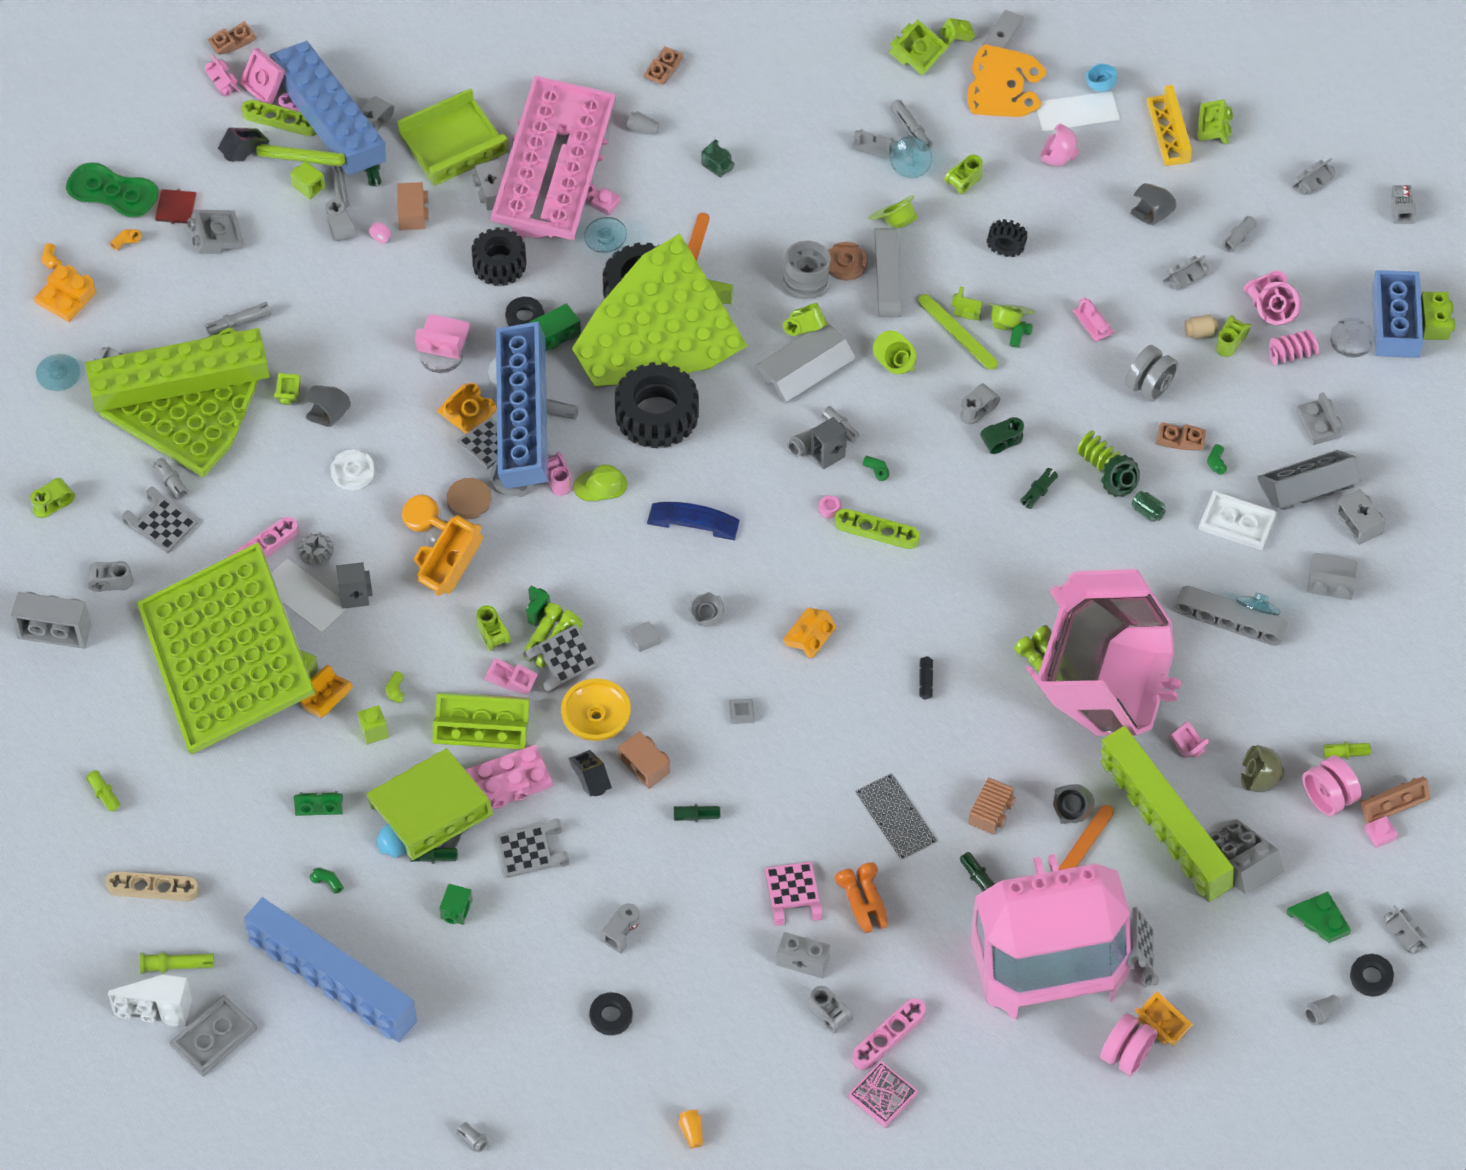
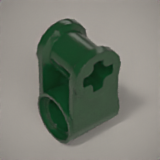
(1002, 436)

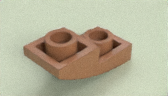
(238, 37)
(665, 65)
(1181, 438)

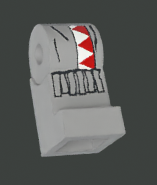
(1403, 203)
(619, 926)

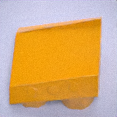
(467, 407)

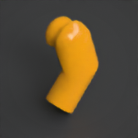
(126, 237)
(48, 257)

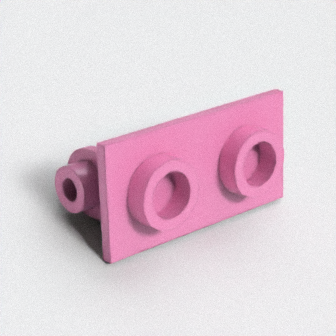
(227, 81)
(1092, 320)

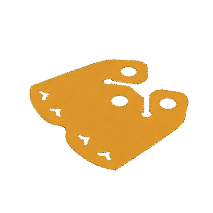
(992, 81)

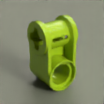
(963, 174)
(804, 320)
(1231, 336)
(52, 496)
(492, 631)

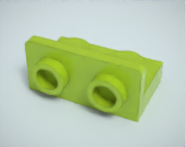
(1215, 121)

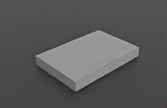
(213, 1035)

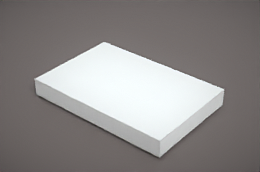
(1237, 520)

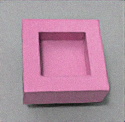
(1381, 831)

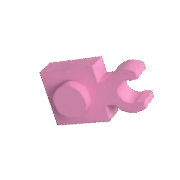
(603, 200)

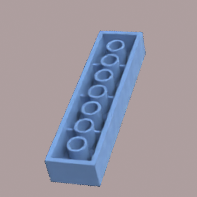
(329, 108)
(521, 405)
(330, 970)

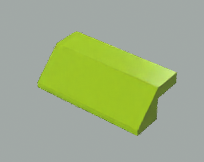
(481, 720)

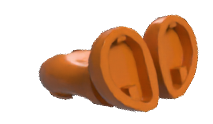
(865, 875)

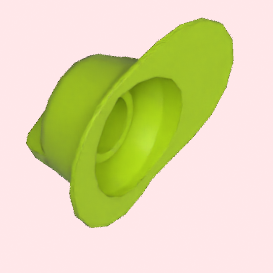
(898, 214)
(1008, 316)
(895, 352)
(600, 484)

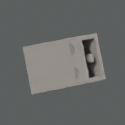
(1251, 856)

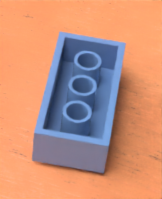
(1397, 313)

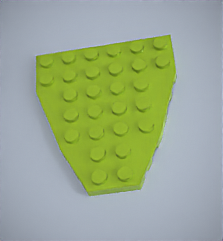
(658, 315)
(189, 427)

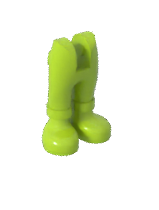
(553, 614)
(1040, 641)

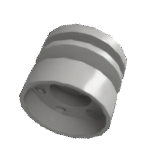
(806, 269)

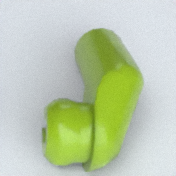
(392, 687)

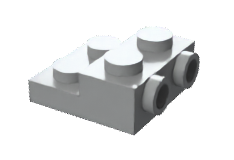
(215, 231)

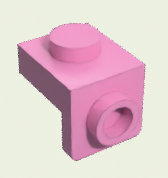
(1188, 741)

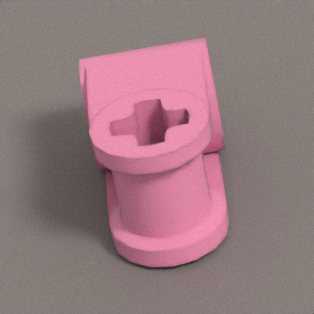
(1255, 286)
(558, 475)

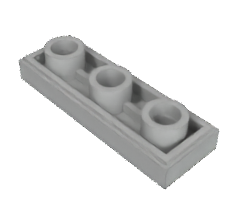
(1004, 30)

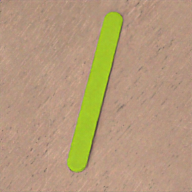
(958, 331)

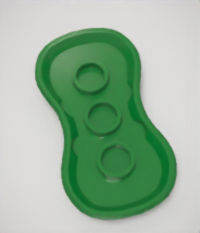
(98, 184)

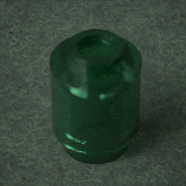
(1149, 506)

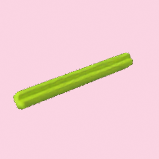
(301, 155)

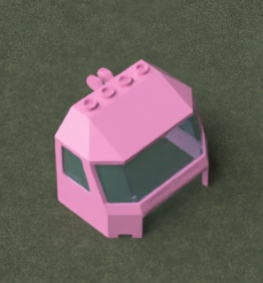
(1051, 936)

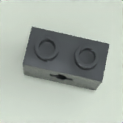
(828, 442)
(354, 585)

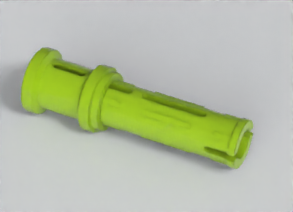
(164, 962)

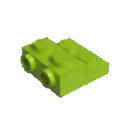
(917, 47)

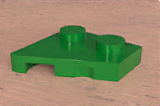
(1322, 917)

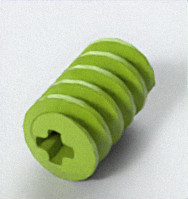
(1095, 452)

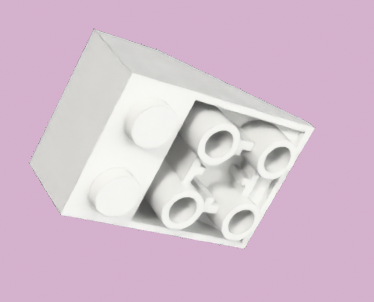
(153, 999)

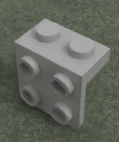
(1332, 576)

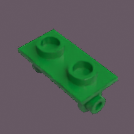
(315, 804)

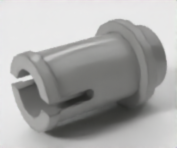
(472, 1137)

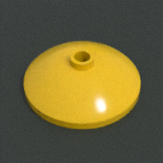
(593, 699)

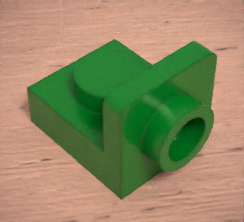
(538, 600)

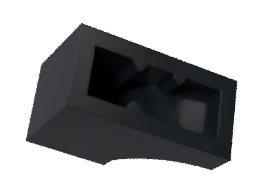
(241, 142)
(591, 773)

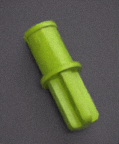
(1347, 750)
(103, 791)

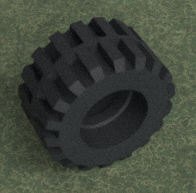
(499, 243)

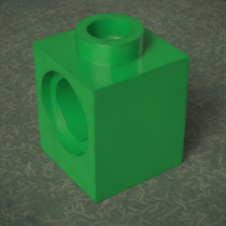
(455, 904)

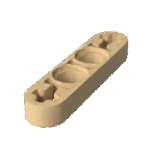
(151, 890)

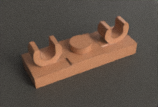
(1395, 799)

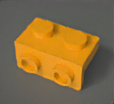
(810, 631)
(328, 690)
(1164, 1018)

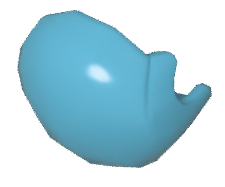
(1101, 77)
(390, 843)

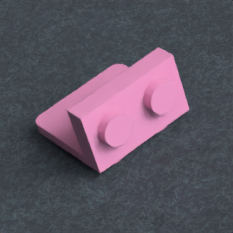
(442, 336)

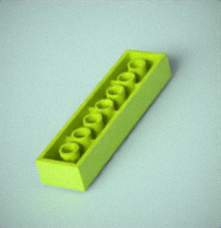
(177, 369)
(1166, 814)

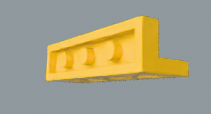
(1176, 123)

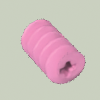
(1293, 344)

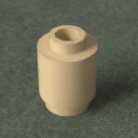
(1200, 326)

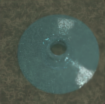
(913, 148)
(605, 235)
(61, 378)
(1258, 603)

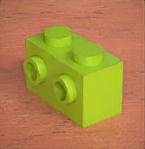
(1437, 315)

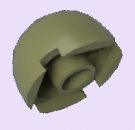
(1262, 769)

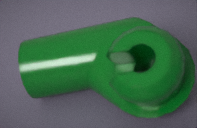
(1017, 333)
(1214, 460)
(879, 467)
(327, 876)

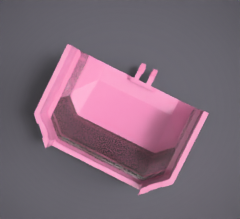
(1108, 652)

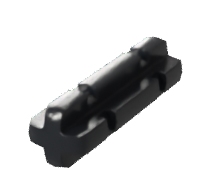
(926, 677)

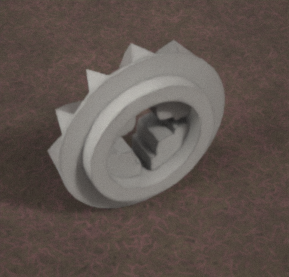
(321, 554)

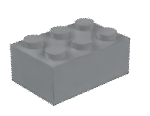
(51, 619)

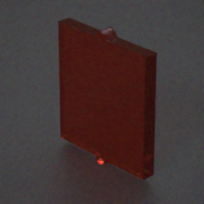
(175, 206)

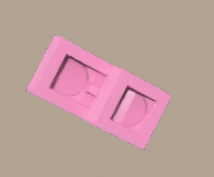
(510, 677)

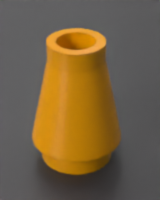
(691, 1126)

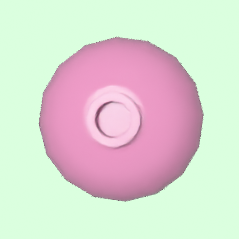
(1060, 147)
(1279, 303)

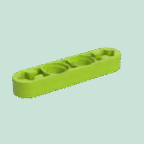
(279, 120)
(875, 532)

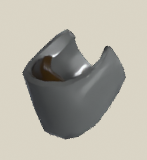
(1154, 205)
(328, 406)
(1073, 803)

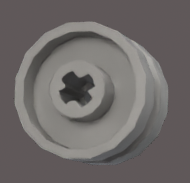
(1151, 373)

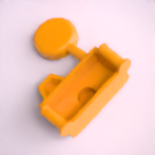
(448, 559)

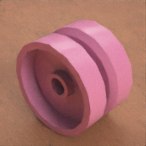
(1332, 785)
(1128, 1044)

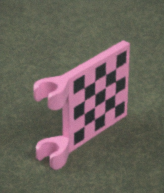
(792, 887)

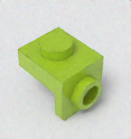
(956, 29)
(966, 307)
(288, 388)

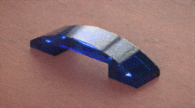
(694, 516)

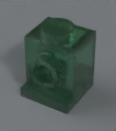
(717, 159)

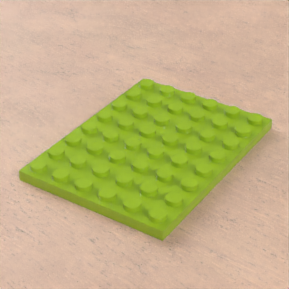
(225, 648)

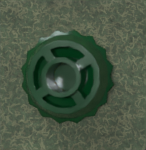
(1120, 475)

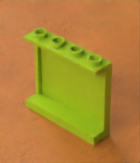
(451, 137)
(430, 803)

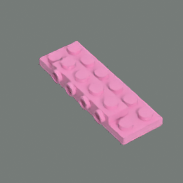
(512, 776)

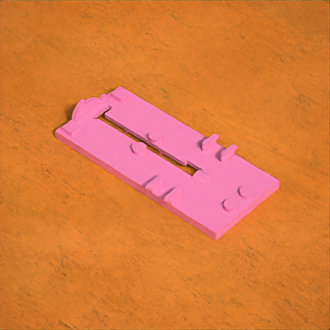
(550, 110)

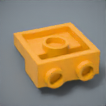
(66, 292)

